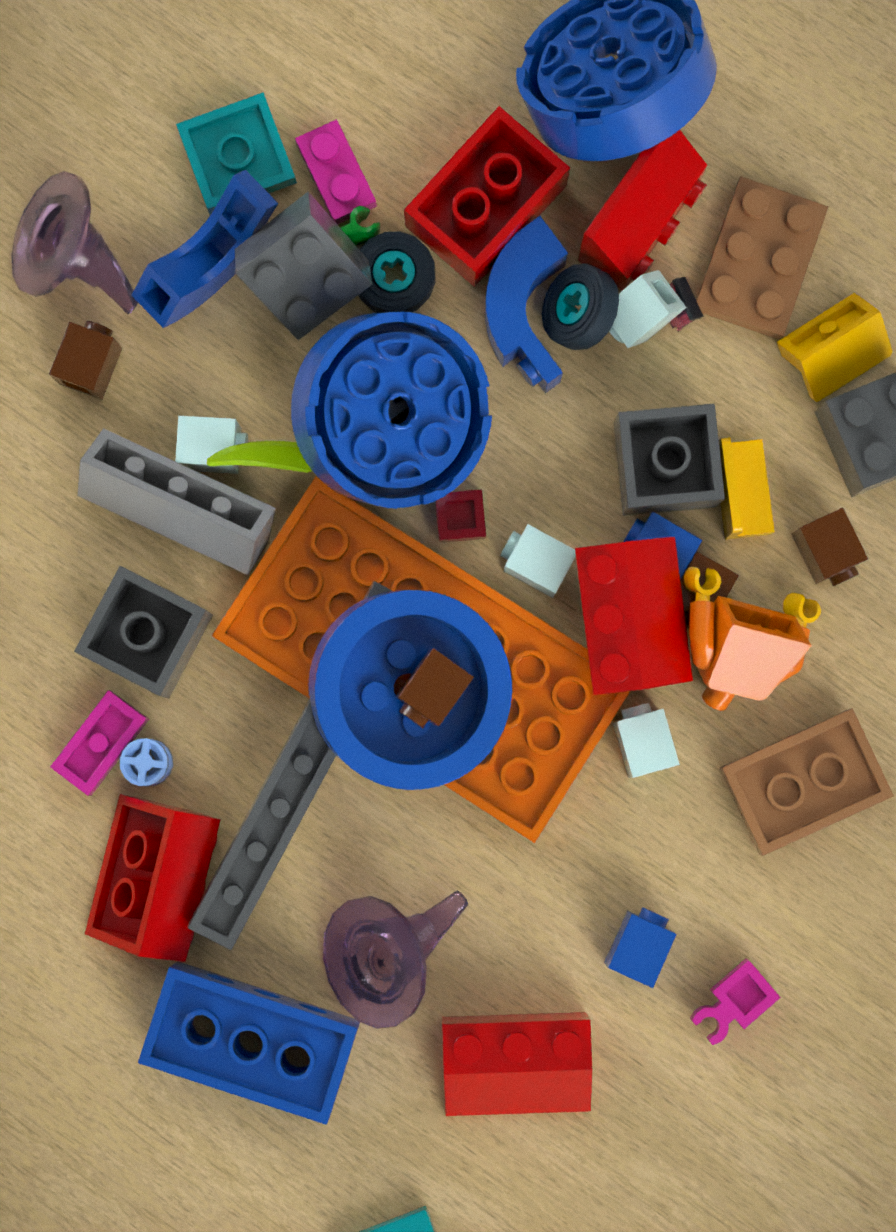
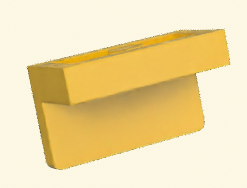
(837, 345)
(746, 490)

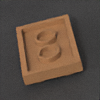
(761, 258)
(806, 782)

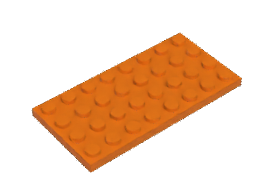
(327, 564)

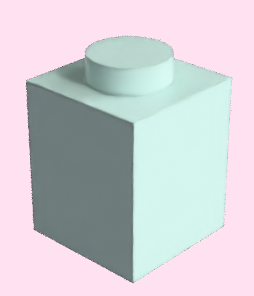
(645, 309)
(203, 437)
(537, 559)
(645, 741)

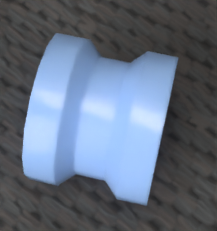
(137, 761)

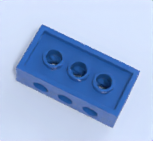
(226, 1065)

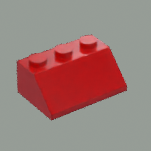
(644, 209)
(633, 615)
(152, 878)
(517, 1063)

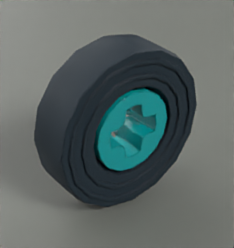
(418, 268)
(599, 307)

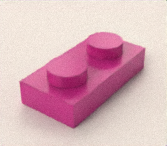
(335, 171)
(99, 743)

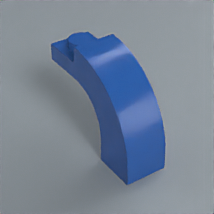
(206, 261)
(518, 270)

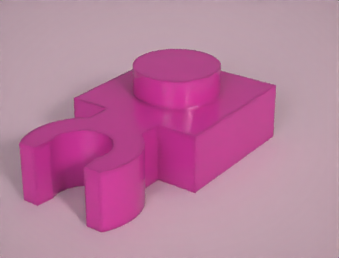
(741, 996)

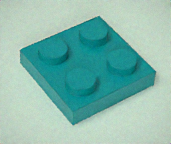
(234, 141)

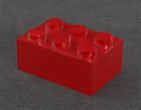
(486, 195)

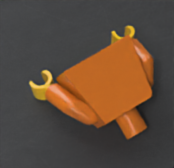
(743, 645)

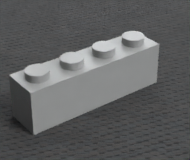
(175, 501)

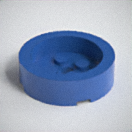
(621, 106)
(344, 407)
(356, 698)

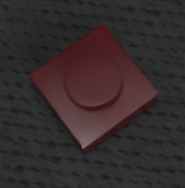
(461, 516)

